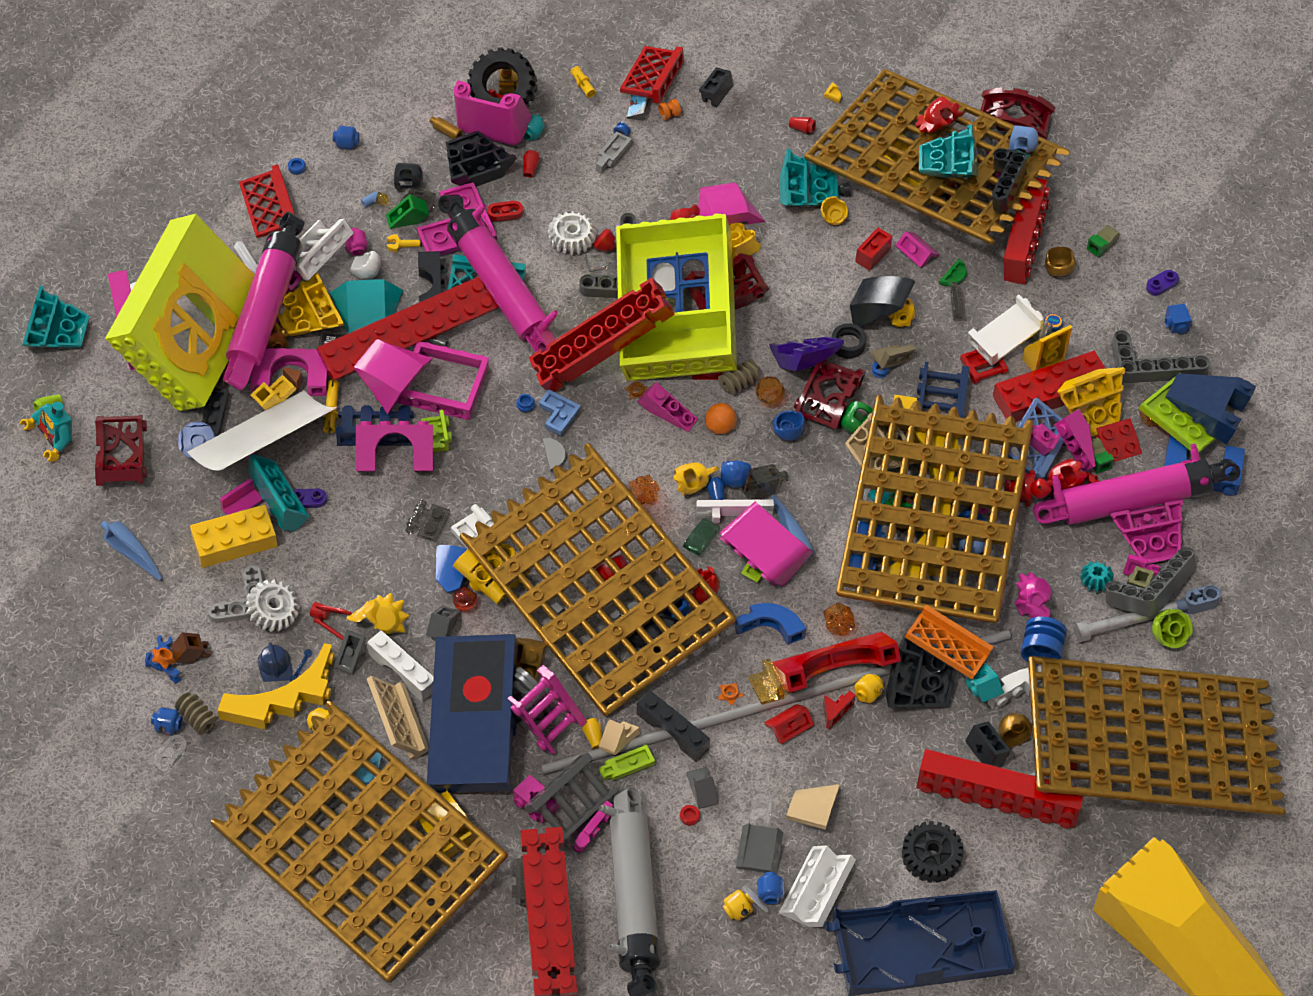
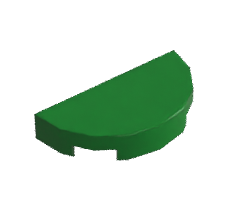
(956, 273)

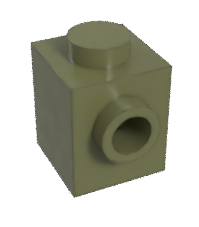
(1141, 577)

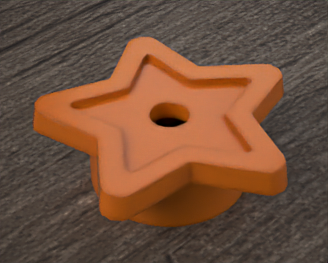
(163, 656)
(729, 688)

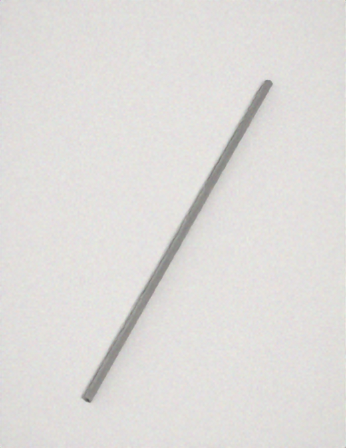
(751, 709)

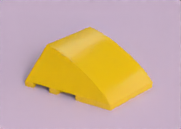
(309, 309)
(1096, 396)

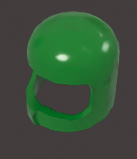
(852, 419)

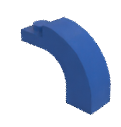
(773, 616)

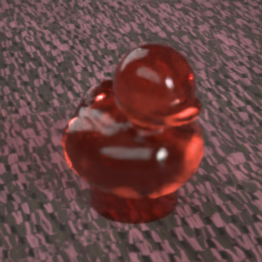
(464, 599)

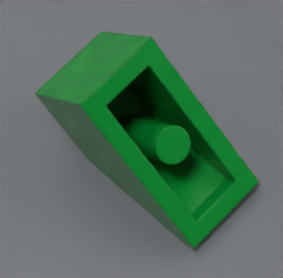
(407, 212)

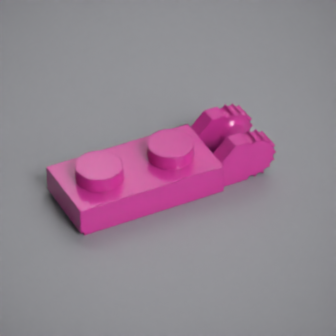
(591, 830)

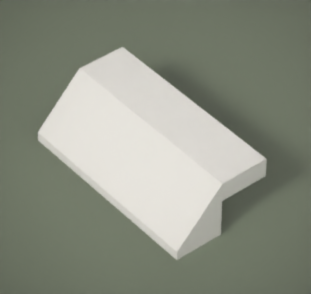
(817, 886)

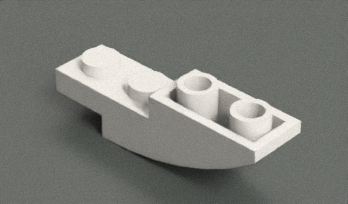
(1014, 685)

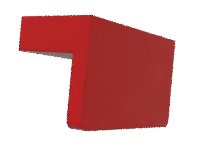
(790, 722)

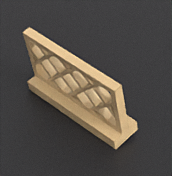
(398, 717)

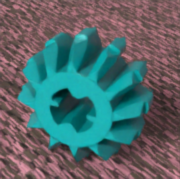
(1096, 576)

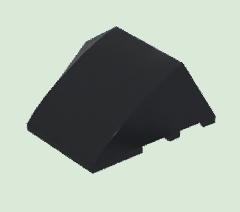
(476, 159)
(879, 298)
(919, 679)

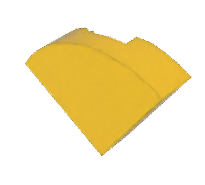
(833, 93)

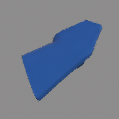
(446, 574)

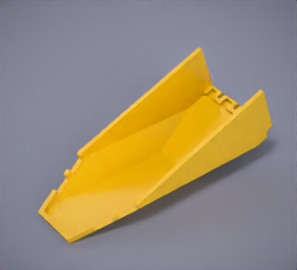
(1181, 926)

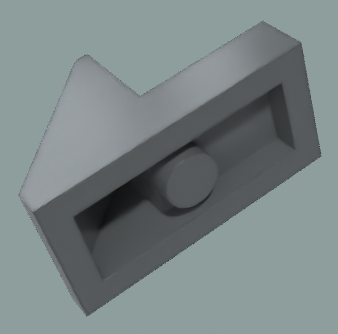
(350, 651)
(702, 787)

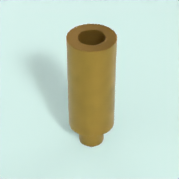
(446, 127)

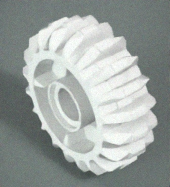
(572, 232)
(270, 617)

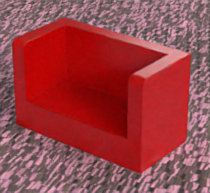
(873, 249)

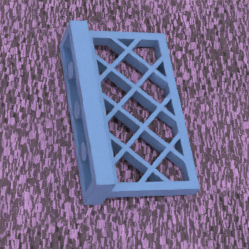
(1042, 462)

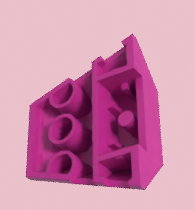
(728, 200)
(389, 371)
(1152, 531)

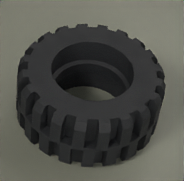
(502, 60)

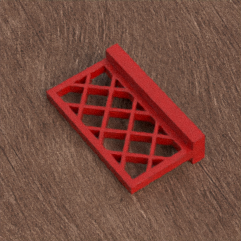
(665, 75)
(281, 194)

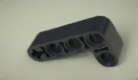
(1013, 169)

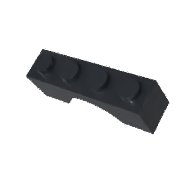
(430, 268)
(659, 713)

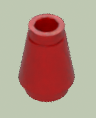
(803, 124)
(530, 163)

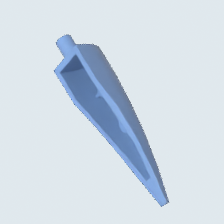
(789, 522)
(127, 544)

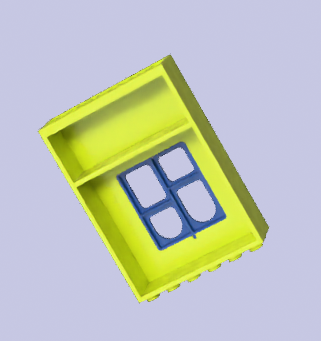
(690, 339)

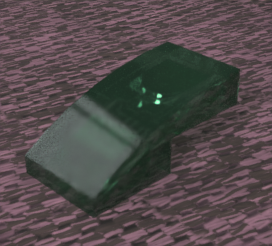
(701, 536)

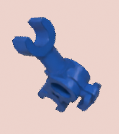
(171, 672)

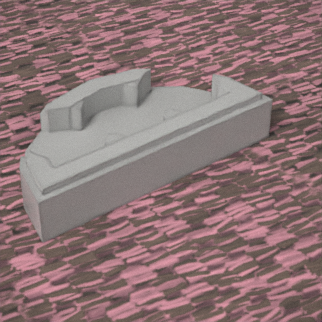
(554, 452)

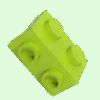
(441, 437)

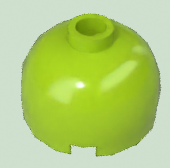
(1172, 628)

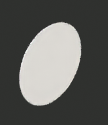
(754, 897)

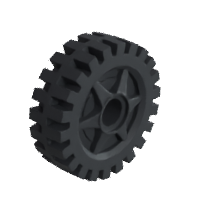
(936, 838)

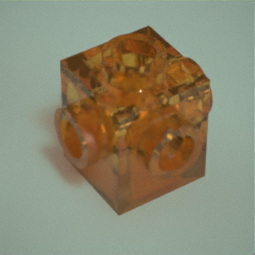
(644, 489)
(839, 619)

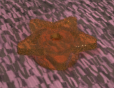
(635, 386)

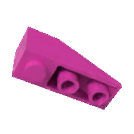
(664, 405)
(1077, 437)

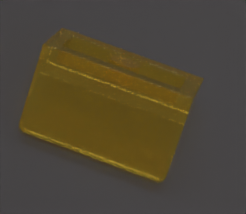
(767, 683)

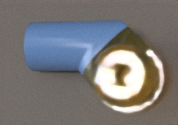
(376, 198)

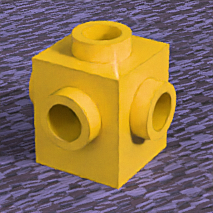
(904, 316)

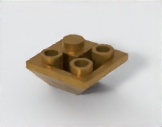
(530, 655)

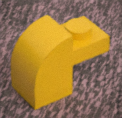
(273, 395)

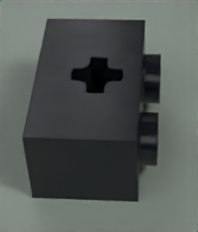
(987, 745)

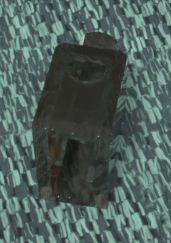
(764, 482)

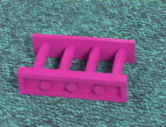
(564, 704)

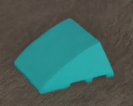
(950, 156)
(804, 182)
(365, 302)
(55, 323)

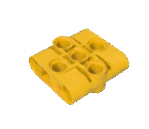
(473, 570)

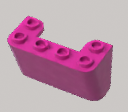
(766, 544)

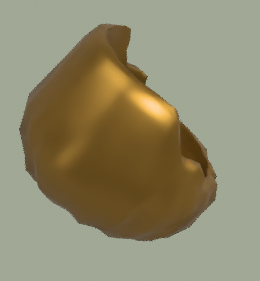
(1060, 261)
(1015, 729)

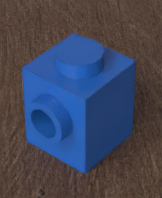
(1178, 318)

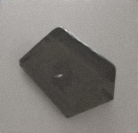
(957, 303)

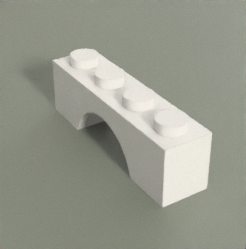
(388, 653)

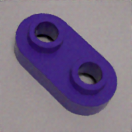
(1163, 281)
(308, 500)

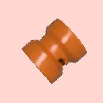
(669, 109)

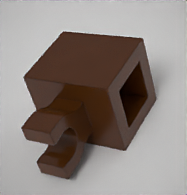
(189, 647)

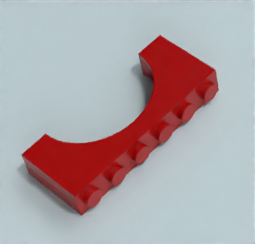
(873, 648)

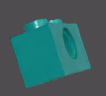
(985, 684)

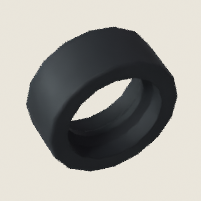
(850, 329)

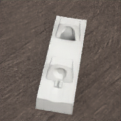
(728, 507)

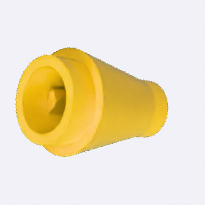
(593, 732)

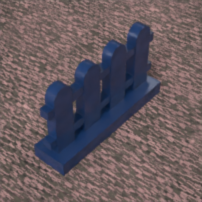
(347, 431)

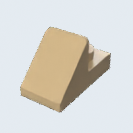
(617, 736)

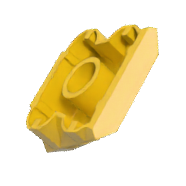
(743, 240)

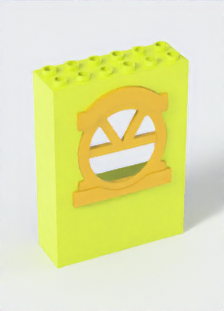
(205, 270)

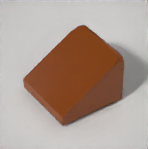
(293, 376)

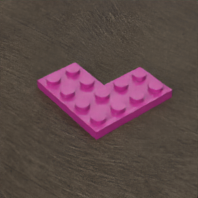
(435, 235)

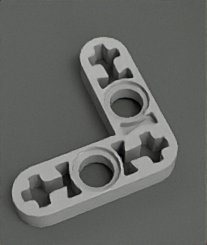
(240, 603)

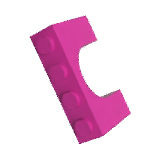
(304, 358)
(370, 435)

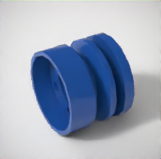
(1043, 638)

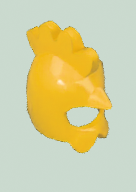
(692, 477)

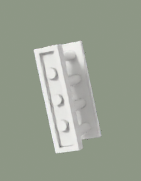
(320, 245)

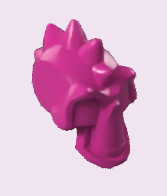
(1032, 596)

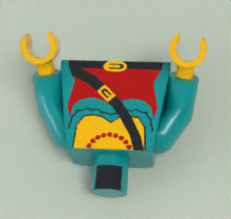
(54, 425)

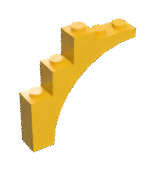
(259, 708)

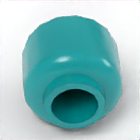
(534, 128)

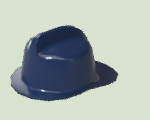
(274, 664)

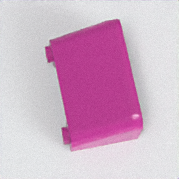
(499, 122)

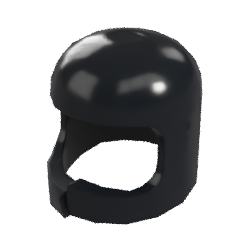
(408, 172)

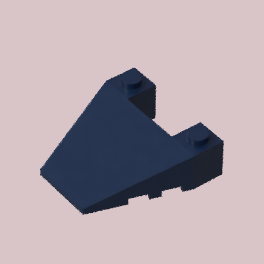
(1207, 398)

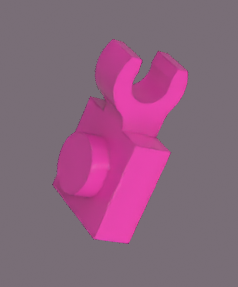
(1133, 561)

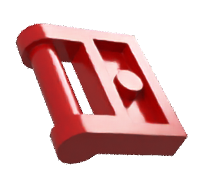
(977, 361)

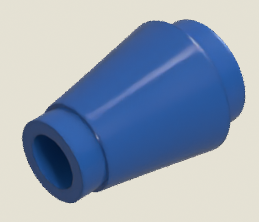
(716, 488)

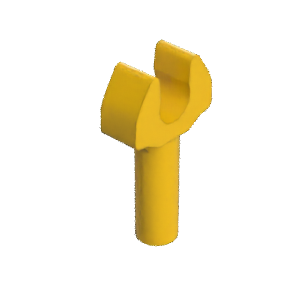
(400, 243)

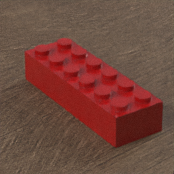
(1024, 234)
(1017, 393)

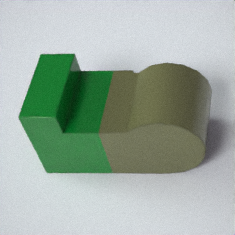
(1102, 240)
(1101, 457)

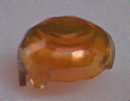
(769, 387)

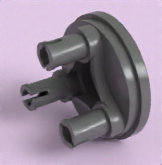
(523, 685)

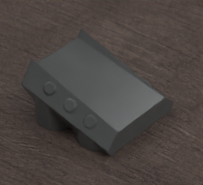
(759, 848)

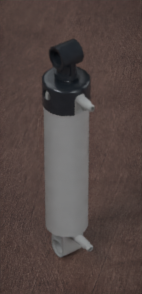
(634, 892)

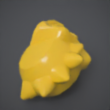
(383, 613)

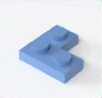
(562, 411)

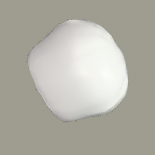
(366, 266)

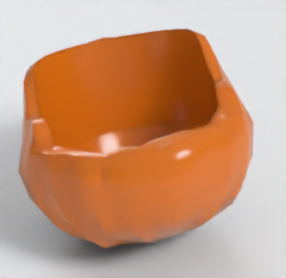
(721, 418)

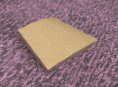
(813, 805)

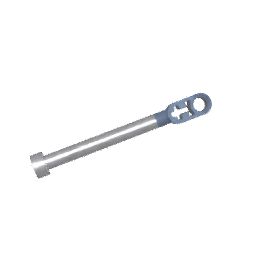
(1194, 602)

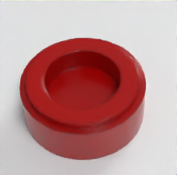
(689, 815)

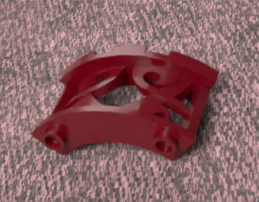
(1032, 106)
(743, 295)
(829, 372)
(106, 432)

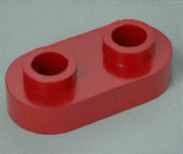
(505, 210)

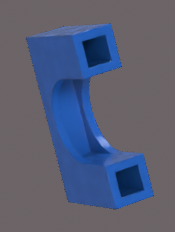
(1177, 452)

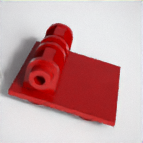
(1119, 439)

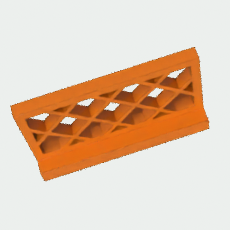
(954, 636)

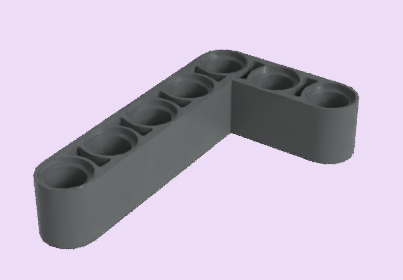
(598, 281)
(1153, 368)
(1159, 590)

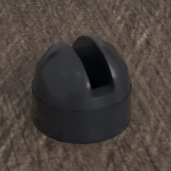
(844, 189)

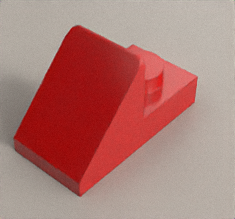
(835, 710)

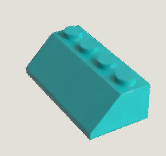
(277, 493)

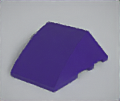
(803, 355)

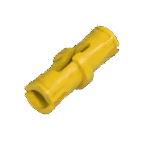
(583, 82)

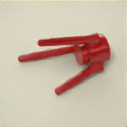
(321, 611)

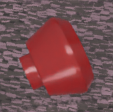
(605, 241)

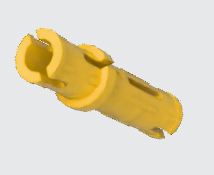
(331, 401)

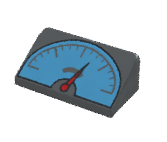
(637, 106)

